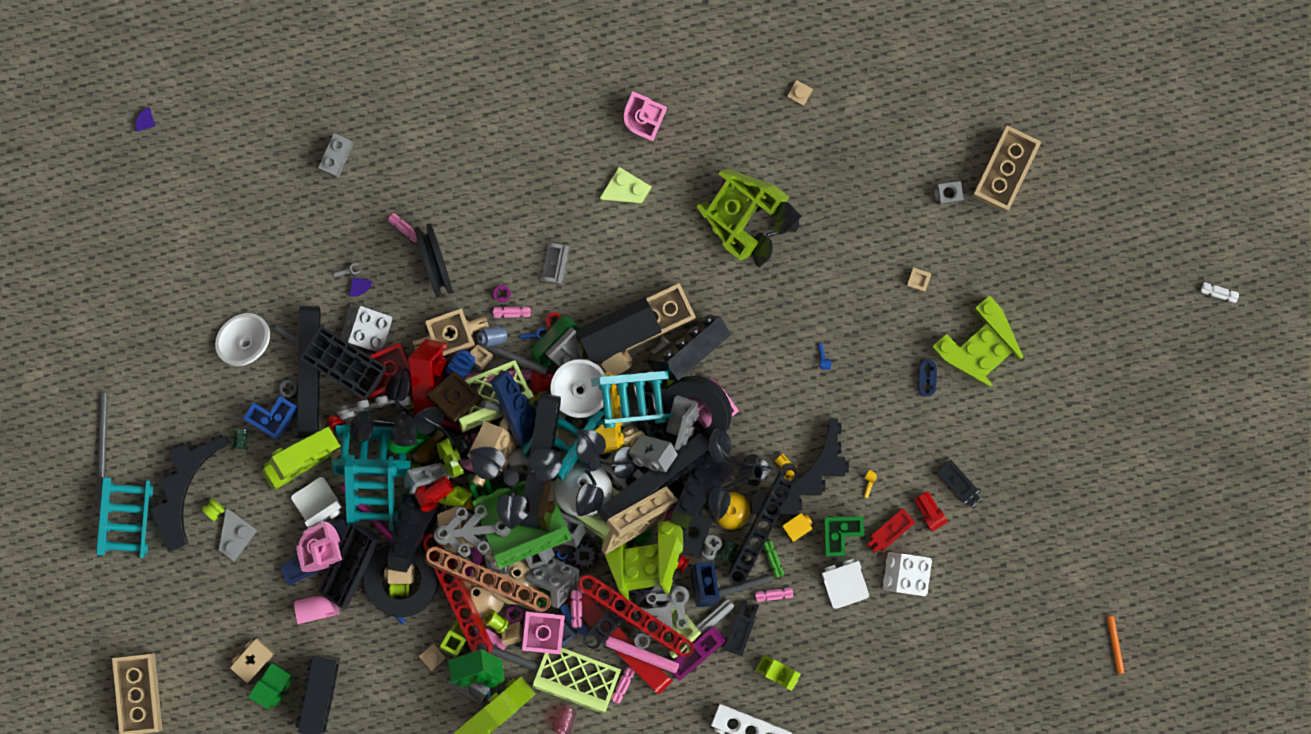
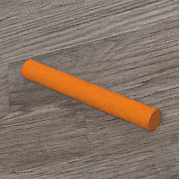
(1115, 644)

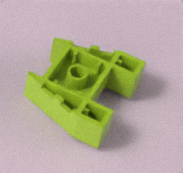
(735, 207)
(985, 348)
(299, 458)
(647, 564)
(499, 708)

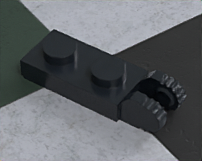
(741, 630)

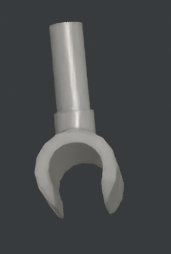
(347, 271)

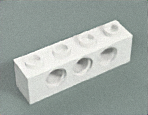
(744, 720)

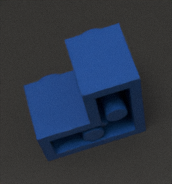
(272, 422)

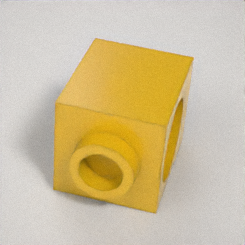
(797, 526)

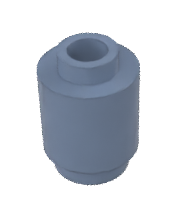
(492, 336)

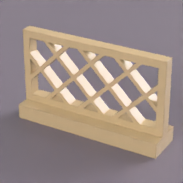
(638, 518)

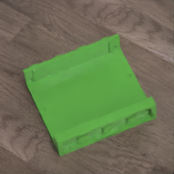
(521, 541)

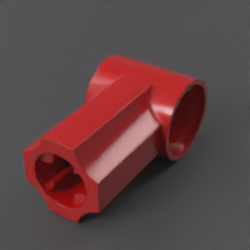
(541, 382)
(429, 495)
(932, 514)

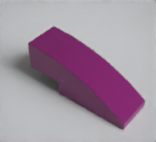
(702, 649)

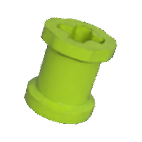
(400, 590)
(495, 621)

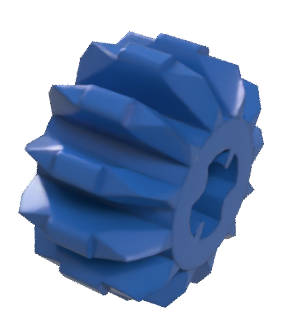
(461, 364)

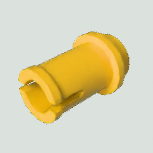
(781, 460)

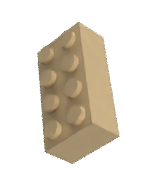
(1006, 169)
(670, 310)
(137, 694)

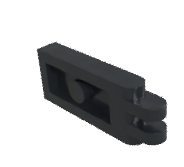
(959, 483)

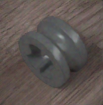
(292, 392)

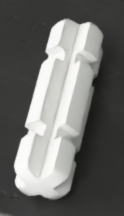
(1219, 292)

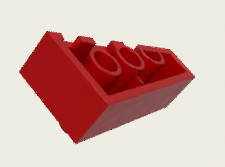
(426, 371)

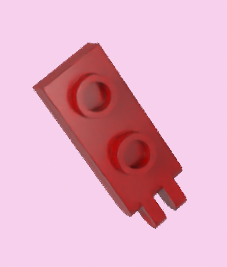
(891, 531)

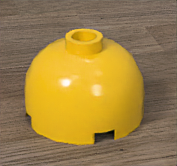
(737, 513)

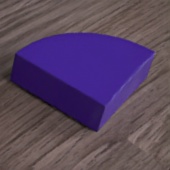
(145, 120)
(359, 287)

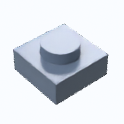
(568, 633)

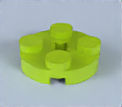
(450, 458)

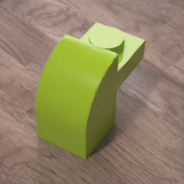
(454, 640)
(778, 672)

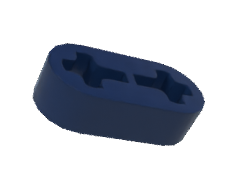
(932, 378)

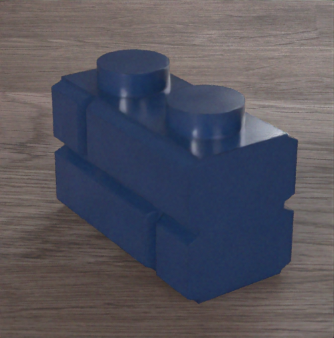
(704, 584)

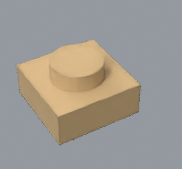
(800, 93)
(918, 279)
(481, 356)
(512, 634)
(432, 657)

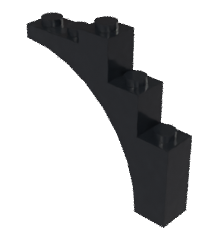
(187, 462)
(811, 483)

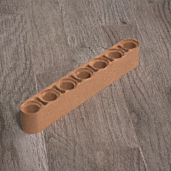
(497, 579)

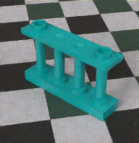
(638, 380)
(378, 433)
(570, 450)
(353, 500)
(107, 507)

